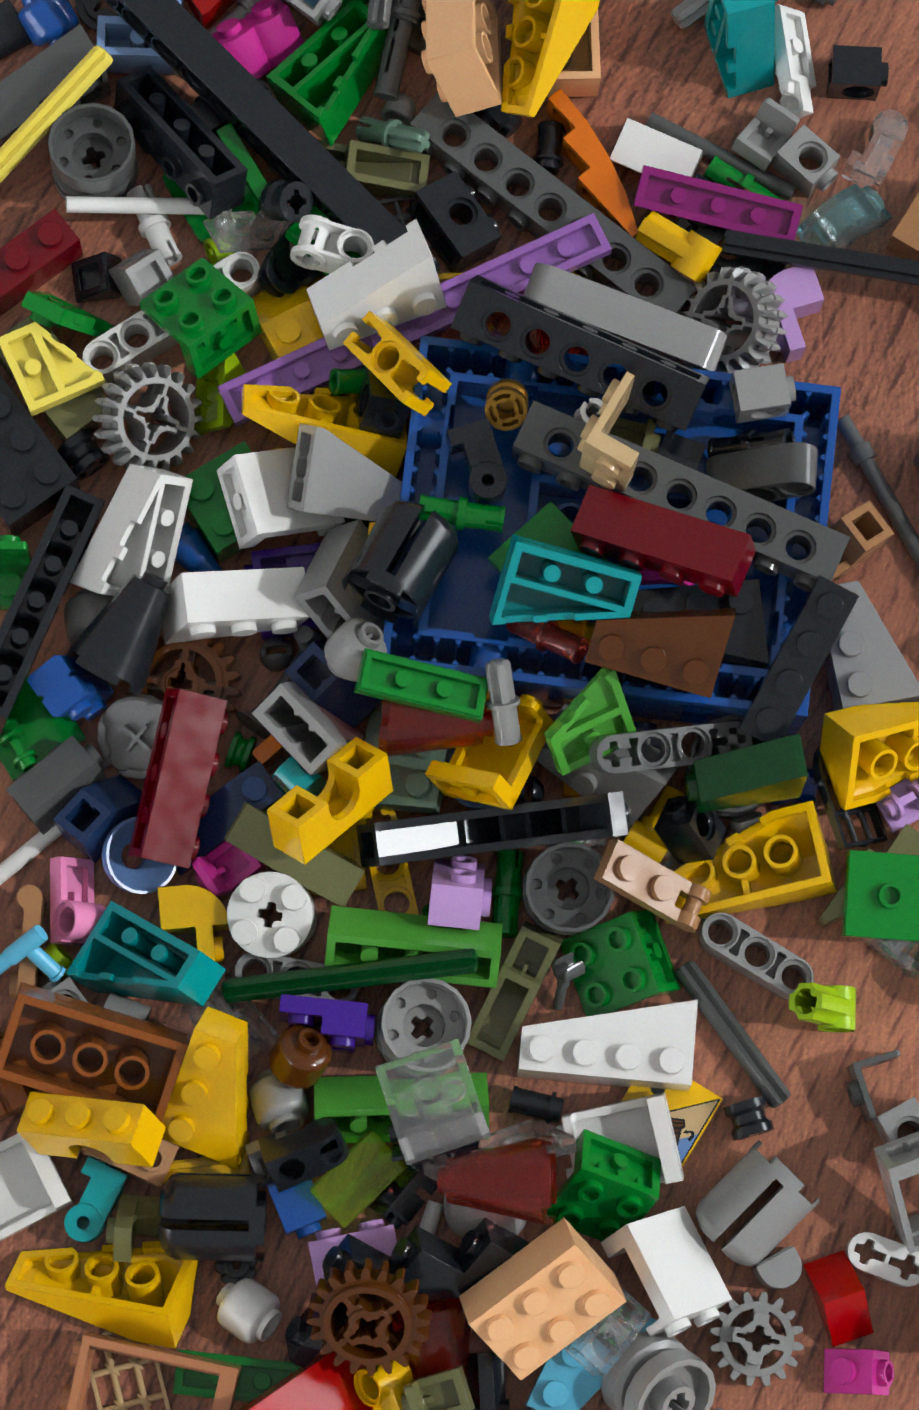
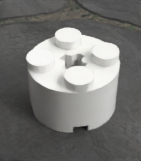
(252, 930)

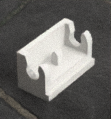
(646, 146)

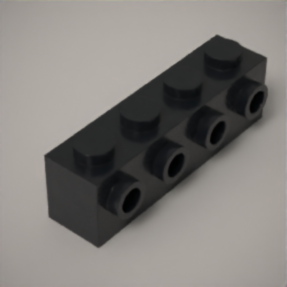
(181, 142)

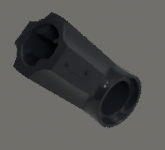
(487, 1381)

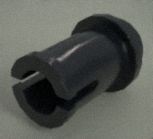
(549, 146)
(536, 1104)

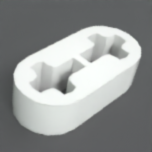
(879, 1269)

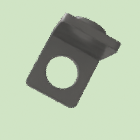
(857, 1087)

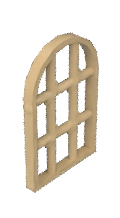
(113, 1370)

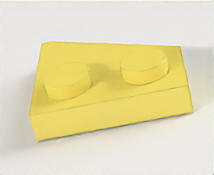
(46, 369)

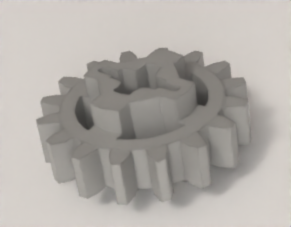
(753, 1359)

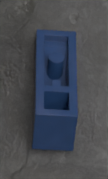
(224, 805)

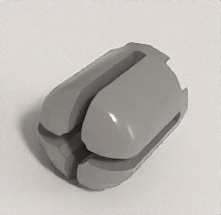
(738, 1191)

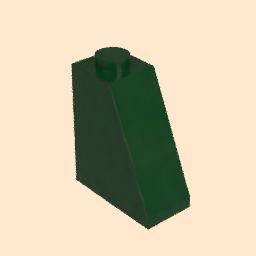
(748, 775)

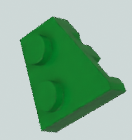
(56, 312)

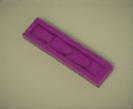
(716, 204)

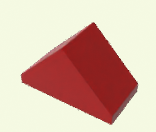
(839, 1298)

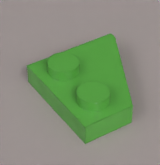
(593, 713)

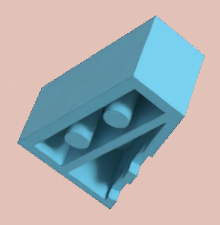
(565, 1383)

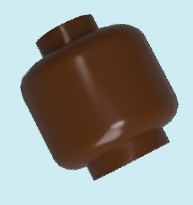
(300, 1056)

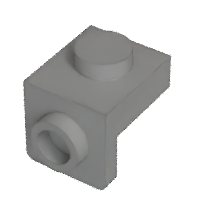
(766, 134)

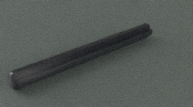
(821, 257)

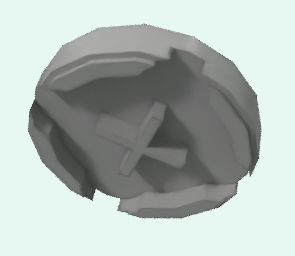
(129, 732)

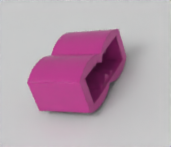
(261, 37)

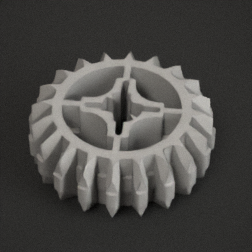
(744, 298)
(162, 387)

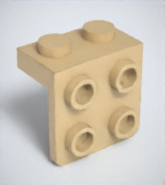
(603, 456)

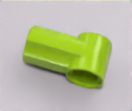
(827, 1006)

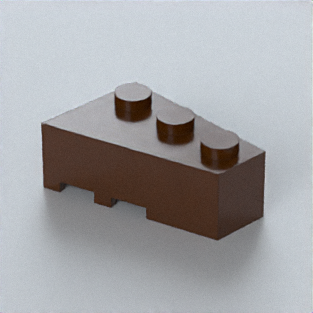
(665, 646)

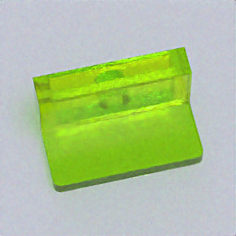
(358, 1180)

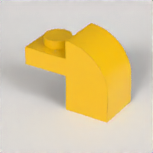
(194, 910)

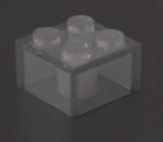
(432, 1101)

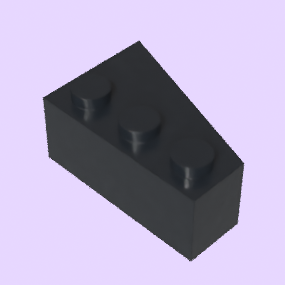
(747, 636)

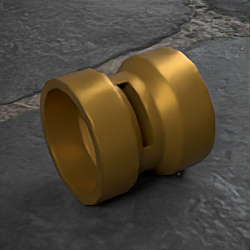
(509, 396)

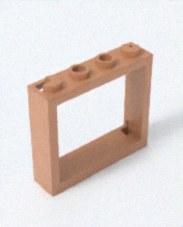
(84, 1356)

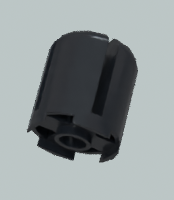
(421, 570)
(213, 1217)

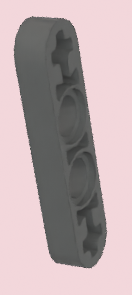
(670, 746)

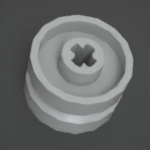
(658, 1376)

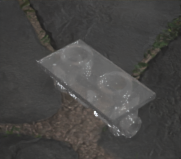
(244, 231)

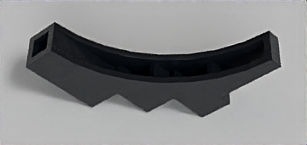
(493, 829)
(439, 1267)

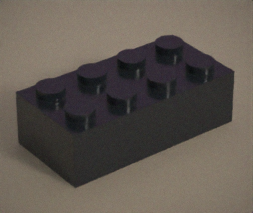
(29, 467)

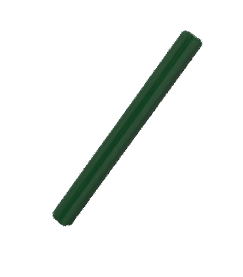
(350, 975)

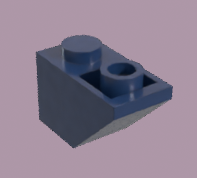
(328, 690)
(95, 812)

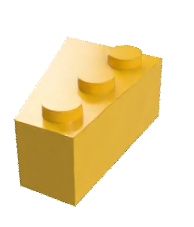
(211, 1091)

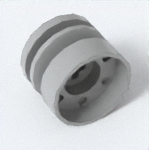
(420, 1001)

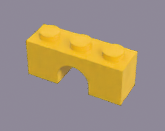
(355, 784)
(65, 1123)

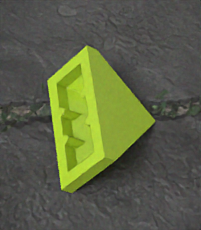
(213, 406)

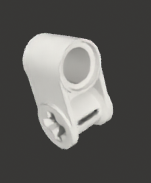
(330, 244)

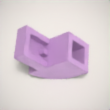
(802, 298)

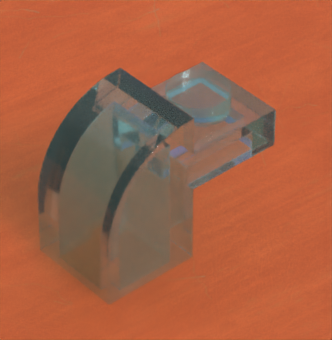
(844, 218)

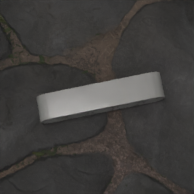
(628, 317)

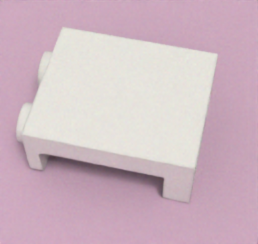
(257, 498)
(638, 1123)
(28, 1187)
(672, 1270)

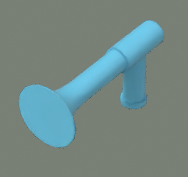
(29, 946)

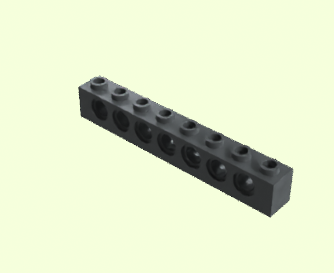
(543, 193)
(704, 493)

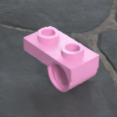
(72, 900)

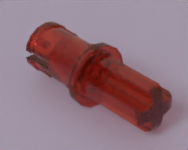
(552, 638)

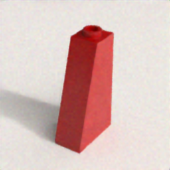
(314, 1387)

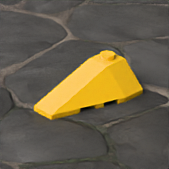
(541, 43)
(287, 321)
(284, 408)
(870, 750)
(766, 864)
(135, 1299)

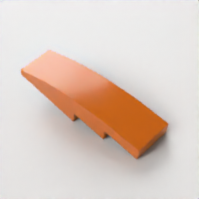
(598, 178)

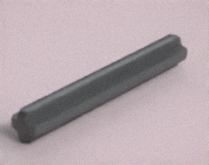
(733, 1034)

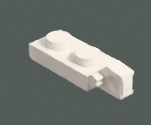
(793, 61)

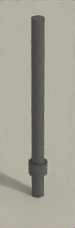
(863, 456)

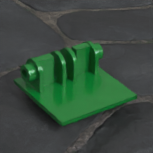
(32, 733)

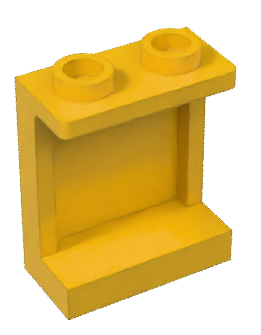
(495, 772)

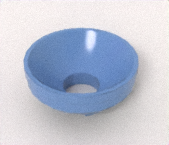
(143, 878)

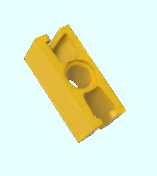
(397, 363)

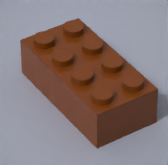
(89, 1051)

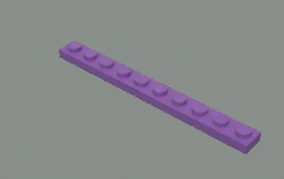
(311, 365)

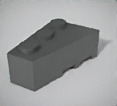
(37, 78)

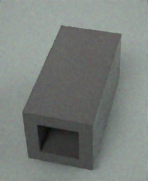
(55, 781)

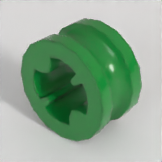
(240, 752)

